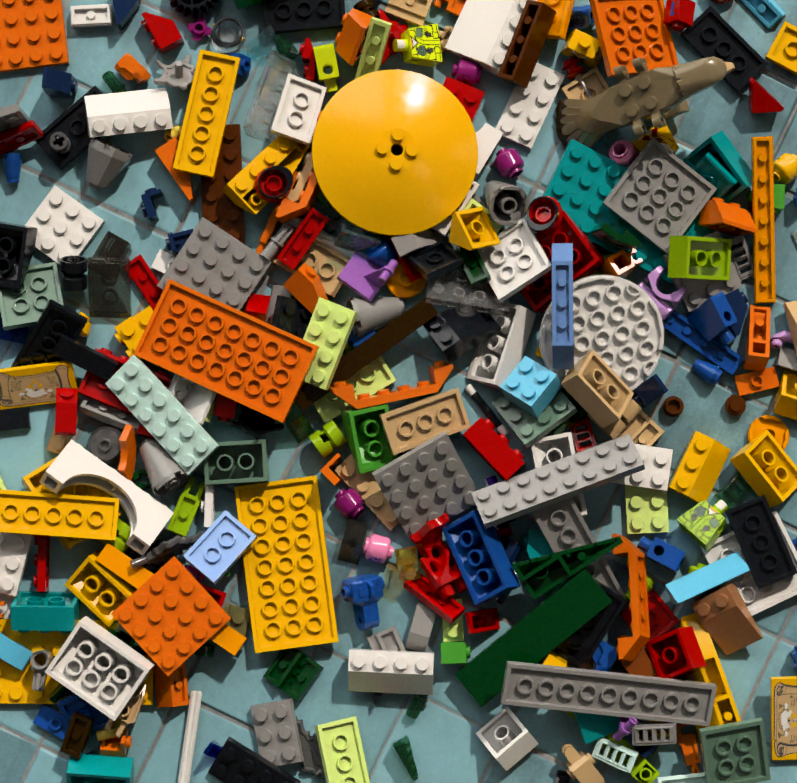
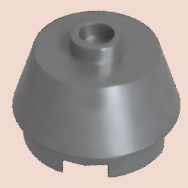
(105, 444)

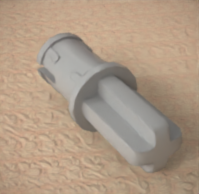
(277, 242)

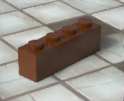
(527, 43)

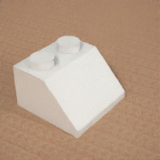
(507, 738)

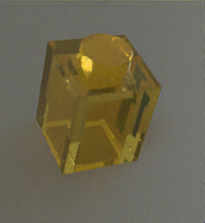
(407, 563)

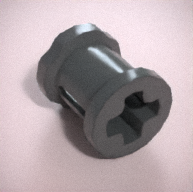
(55, 137)

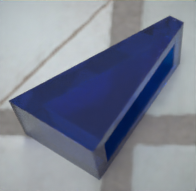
(213, 749)

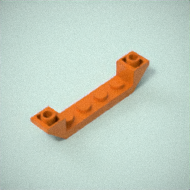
(289, 209)
(438, 375)
(630, 646)

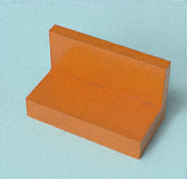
(328, 473)
(171, 690)

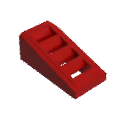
(585, 421)

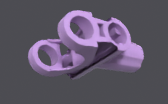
(660, 298)

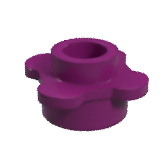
(200, 23)

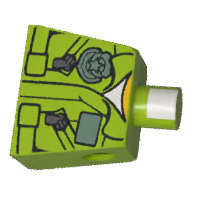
(704, 522)

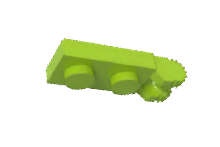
(186, 509)

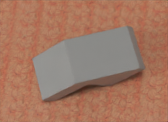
(412, 242)
(420, 628)

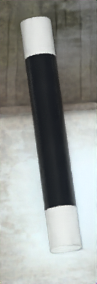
(486, 409)

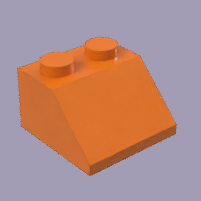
(353, 35)
(726, 218)

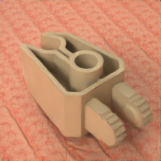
(130, 712)
(581, 765)

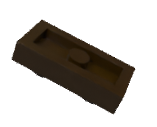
(77, 735)

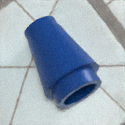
(12, 167)
(707, 371)

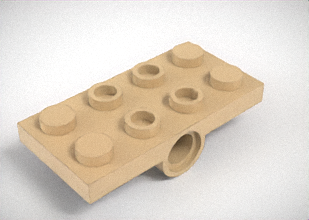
(633, 422)

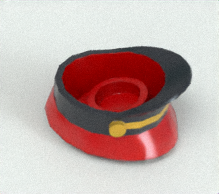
(273, 183)
(544, 214)

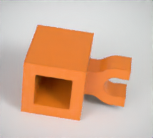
(621, 264)

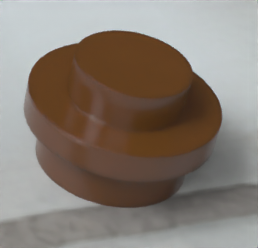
(735, 405)
(673, 406)

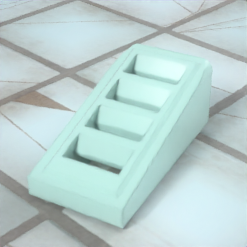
(611, 761)

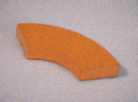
(127, 452)

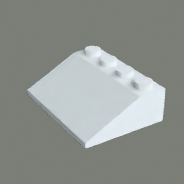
(485, 31)
(99, 668)

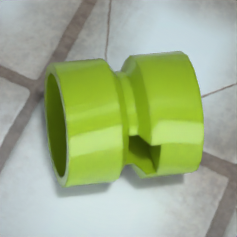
(333, 433)
(123, 533)

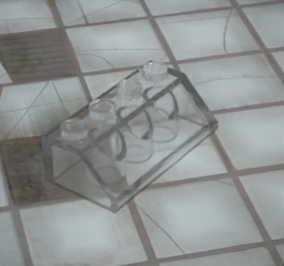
(267, 96)

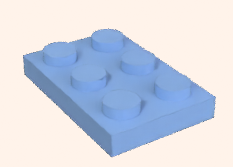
(220, 547)

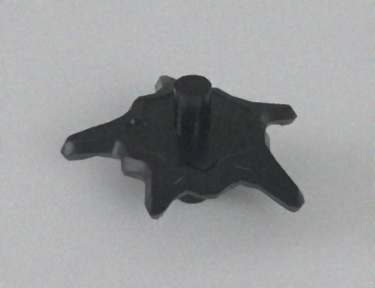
(255, 423)

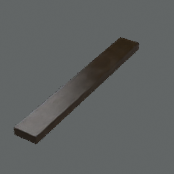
(371, 349)

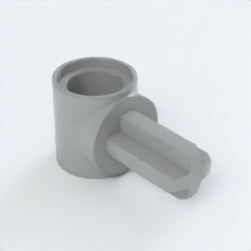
(39, 670)

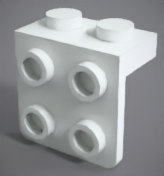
(193, 397)

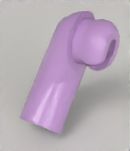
(779, 338)

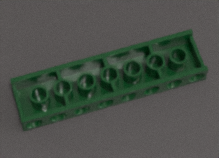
(534, 635)

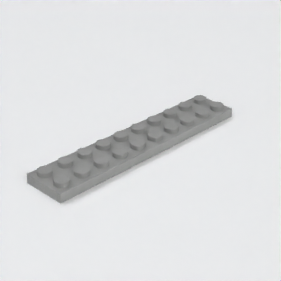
(608, 693)

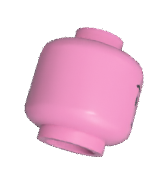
(623, 152)
(377, 548)

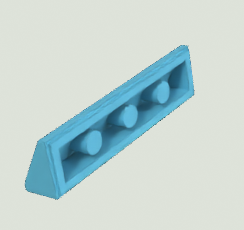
(766, 11)
(706, 578)

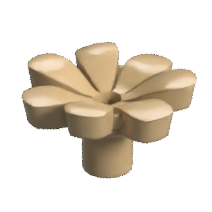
(444, 35)

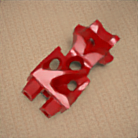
(438, 571)

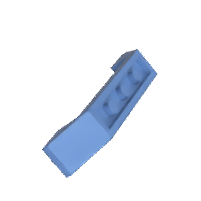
(562, 306)

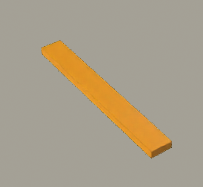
(763, 219)
(120, 564)

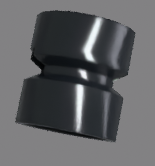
(73, 273)

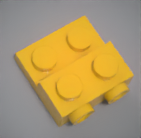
(132, 329)

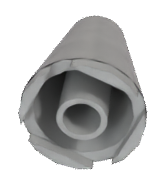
(505, 202)
(374, 314)
(161, 468)

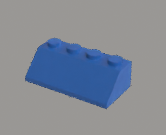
(480, 558)

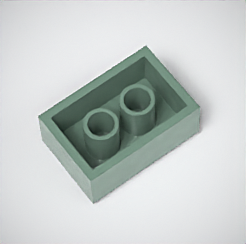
(238, 463)

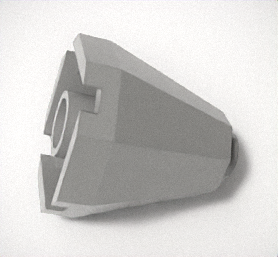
(105, 163)

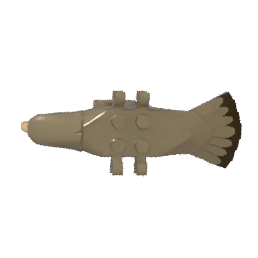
(637, 100)

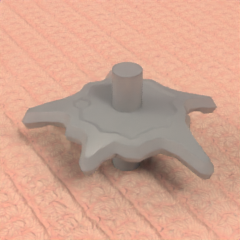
(177, 74)

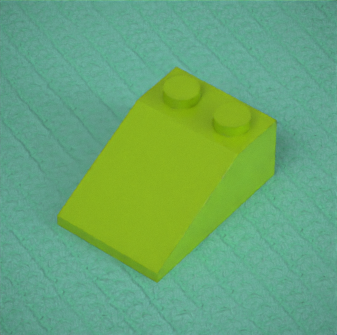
(699, 258)

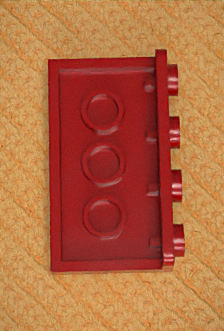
(96, 389)

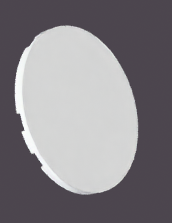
(616, 323)

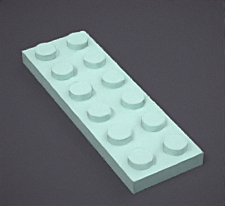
(162, 414)

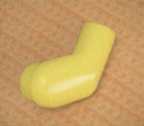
(171, 133)
(103, 735)

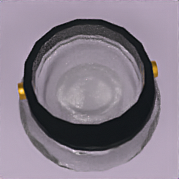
(227, 35)

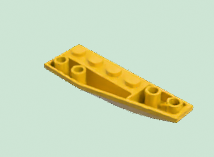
(278, 153)
(724, 706)

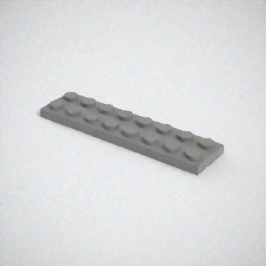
(557, 481)

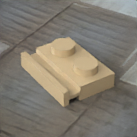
(410, 11)

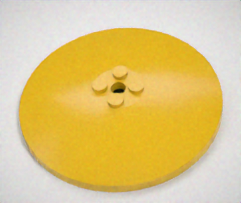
(386, 190)

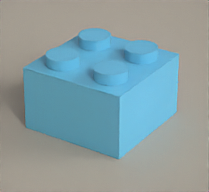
(531, 386)

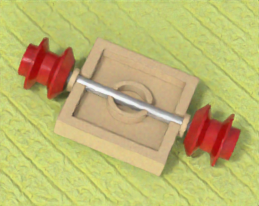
(585, 85)

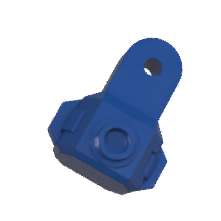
(364, 593)

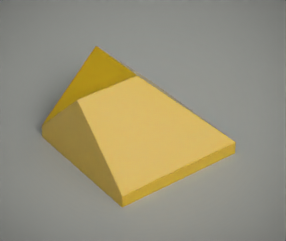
(472, 229)

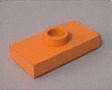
(756, 381)

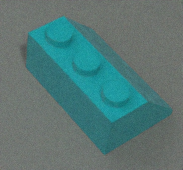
(727, 155)
(44, 612)
(100, 769)

